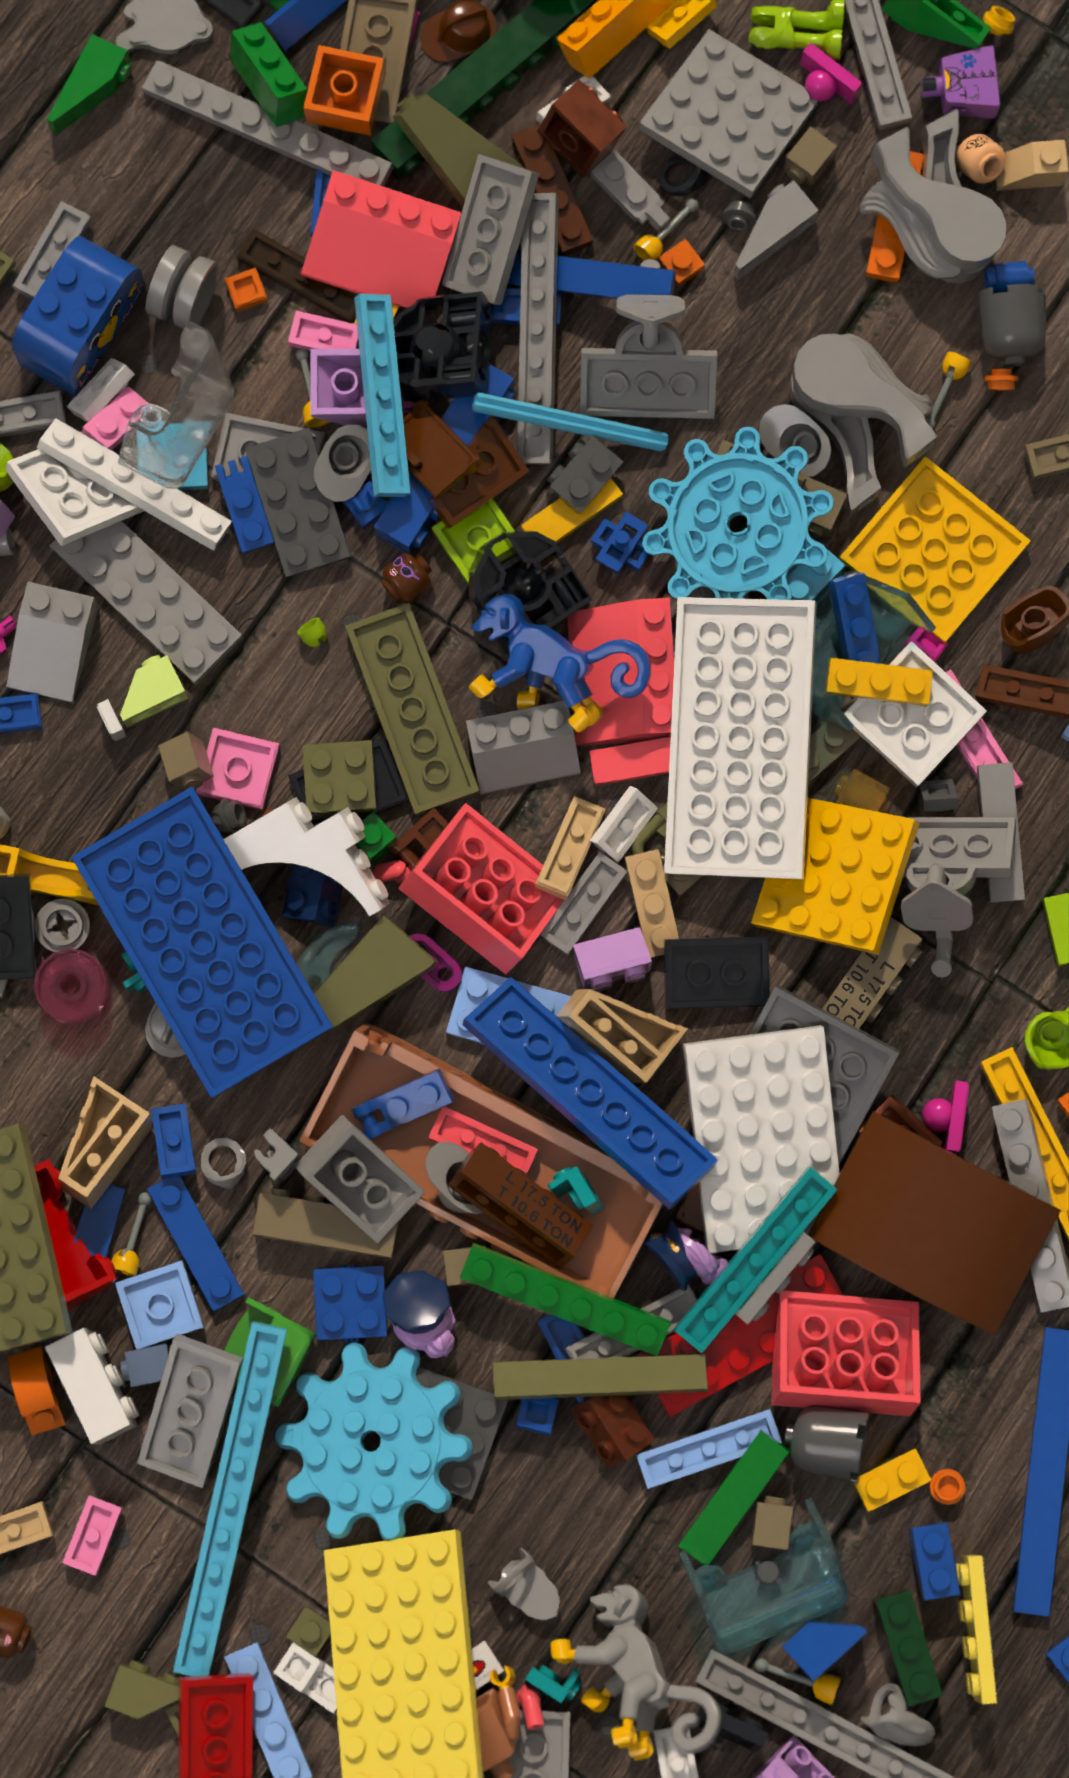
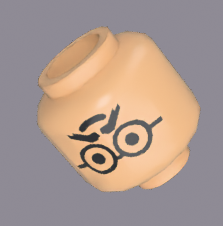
(980, 158)

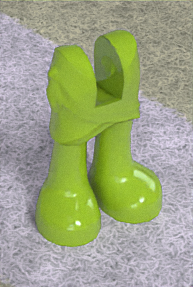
(788, 17)

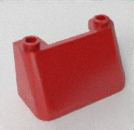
(79, 1272)

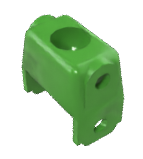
(295, 1350)

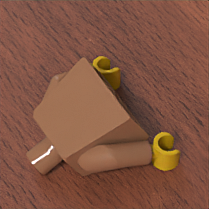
(499, 1725)

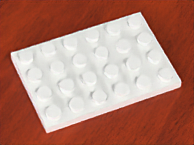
(765, 1117)

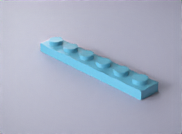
(382, 395)

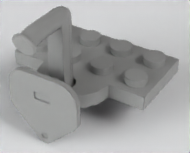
(648, 373)
(943, 868)

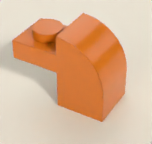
(35, 1391)

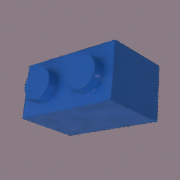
(933, 1561)

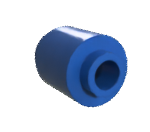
(1007, 274)

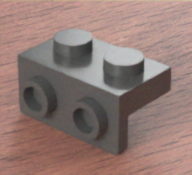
(585, 474)

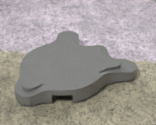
(164, 26)

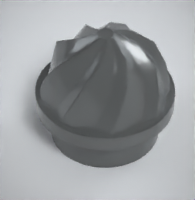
(229, 816)

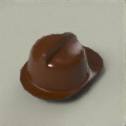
(457, 31)

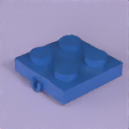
(349, 1303)

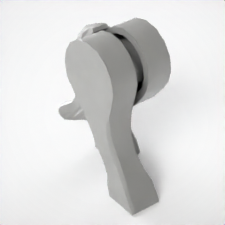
(941, 225)
(841, 386)

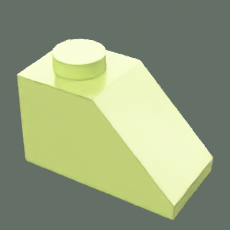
(152, 690)

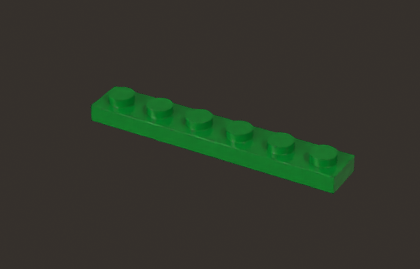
(565, 1299)

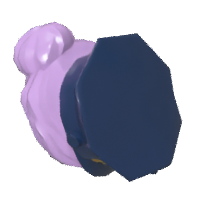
(684, 1256)
(421, 1312)

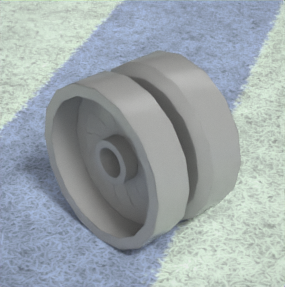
(181, 287)

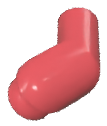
(391, 871)
(530, 1700)

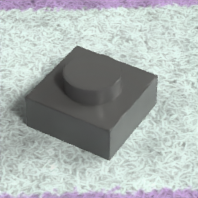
(938, 795)

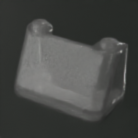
(169, 442)

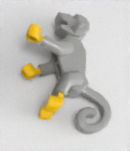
(638, 1676)

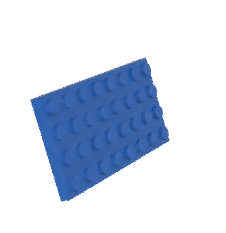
(202, 942)

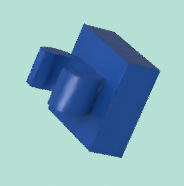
(365, 506)

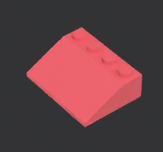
(379, 241)
(650, 712)
(482, 889)
(846, 1353)

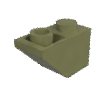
(140, 1692)

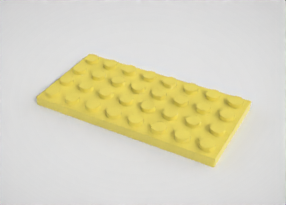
(403, 1659)

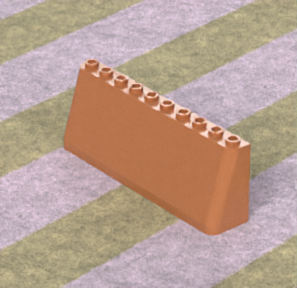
(381, 1061)

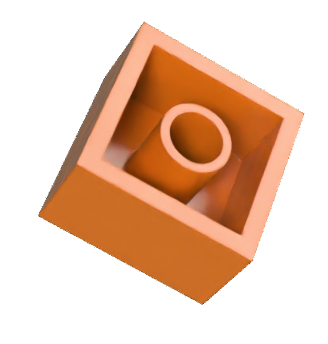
(344, 90)

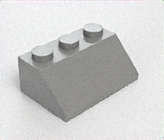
(523, 747)

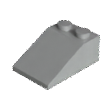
(51, 642)
(359, 1179)

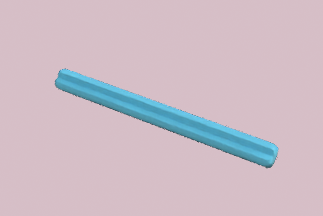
(569, 422)

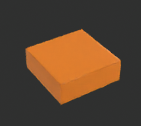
(246, 290)

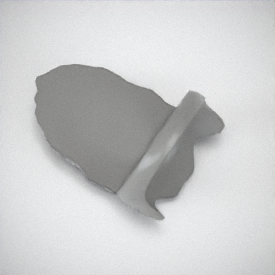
(527, 1588)
(897, 1724)

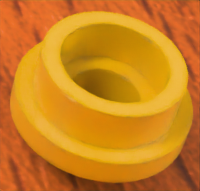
(999, 20)

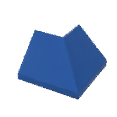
(821, 1645)

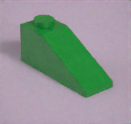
(939, 19)
(92, 80)

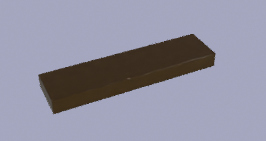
(285, 268)

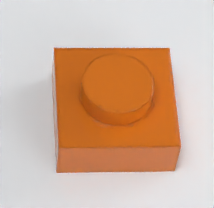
(683, 261)

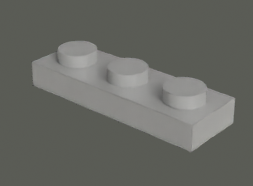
(62, 228)
(583, 903)
(776, 1279)

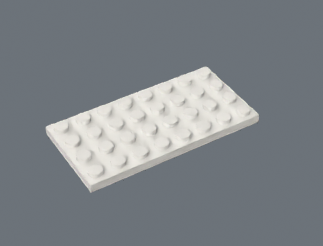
(740, 737)

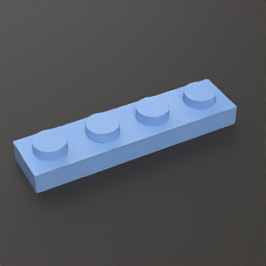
(704, 1449)
(270, 1716)

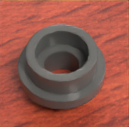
(739, 215)

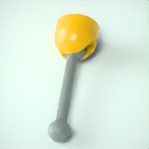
(650, 246)
(954, 368)
(311, 422)
(126, 1260)
(823, 1687)

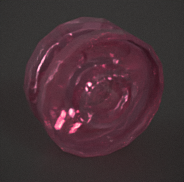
(60, 969)

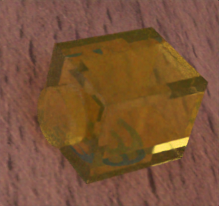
(861, 791)

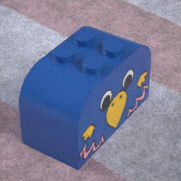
(76, 314)

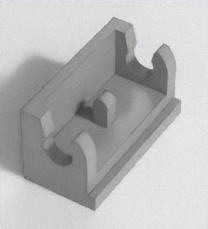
(281, 1162)

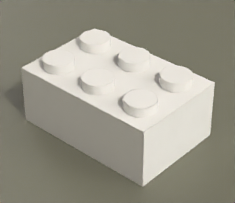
(93, 1385)

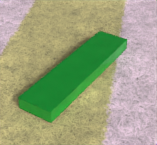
(734, 1498)

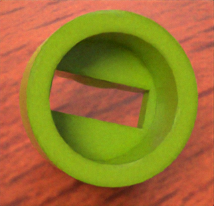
(312, 631)

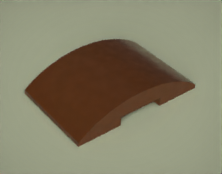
(934, 1223)

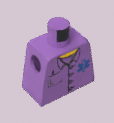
(966, 84)

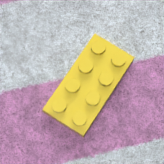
(977, 1643)

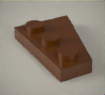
(499, 470)

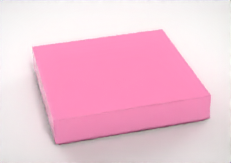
(240, 768)

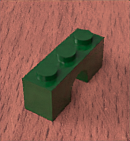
(908, 1647)

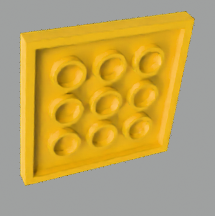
(936, 546)
(849, 878)

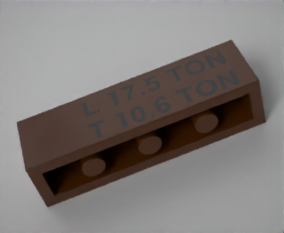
(520, 1205)

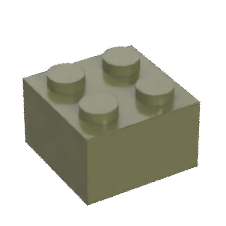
(340, 778)

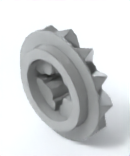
(48, 919)

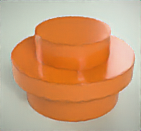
(1001, 379)
(947, 1486)

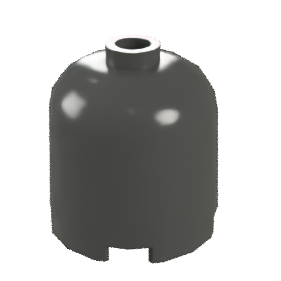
(1013, 322)
(829, 1441)

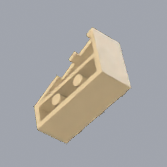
(621, 1034)
(103, 1143)

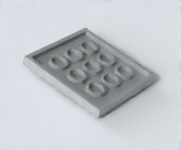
(728, 113)

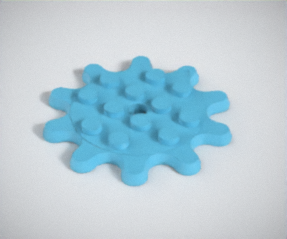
(729, 487)
(410, 1450)

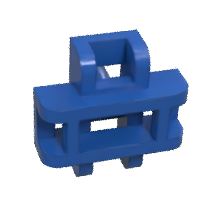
(623, 541)

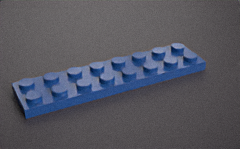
(590, 1092)

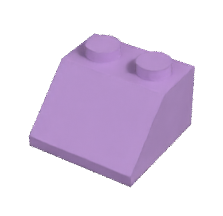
(337, 386)

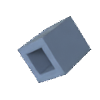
(145, 1365)

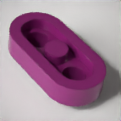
(445, 961)

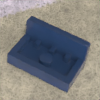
(312, 897)

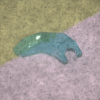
(319, 955)

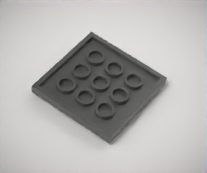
(854, 1058)

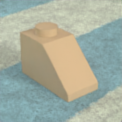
(1034, 166)

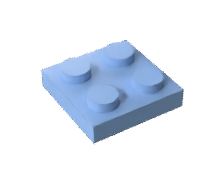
(159, 1305)

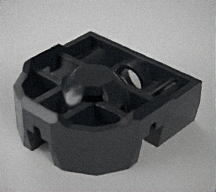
(457, 372)
(534, 587)

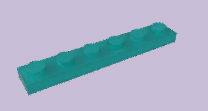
(755, 1259)

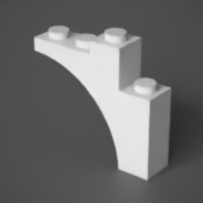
(329, 847)

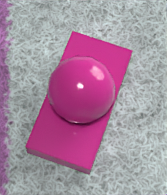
(828, 77)
(947, 1116)

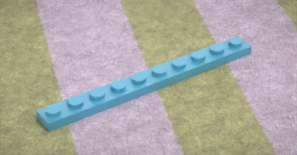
(230, 1499)

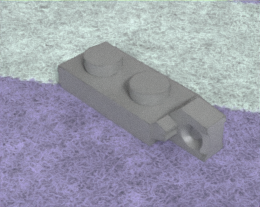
(630, 191)

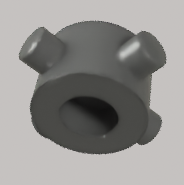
(768, 1571)

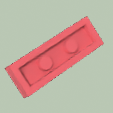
(468, 1133)

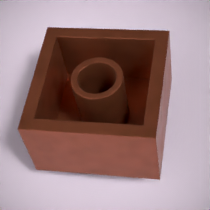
(581, 128)

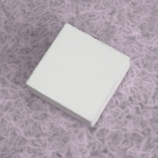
(111, 720)

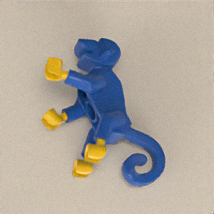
(547, 653)

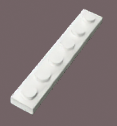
(163, 503)

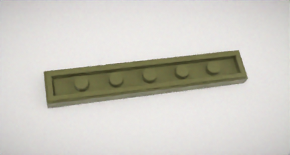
(599, 1377)

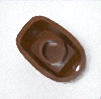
(1034, 619)

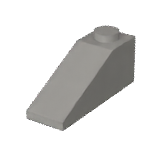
(781, 220)

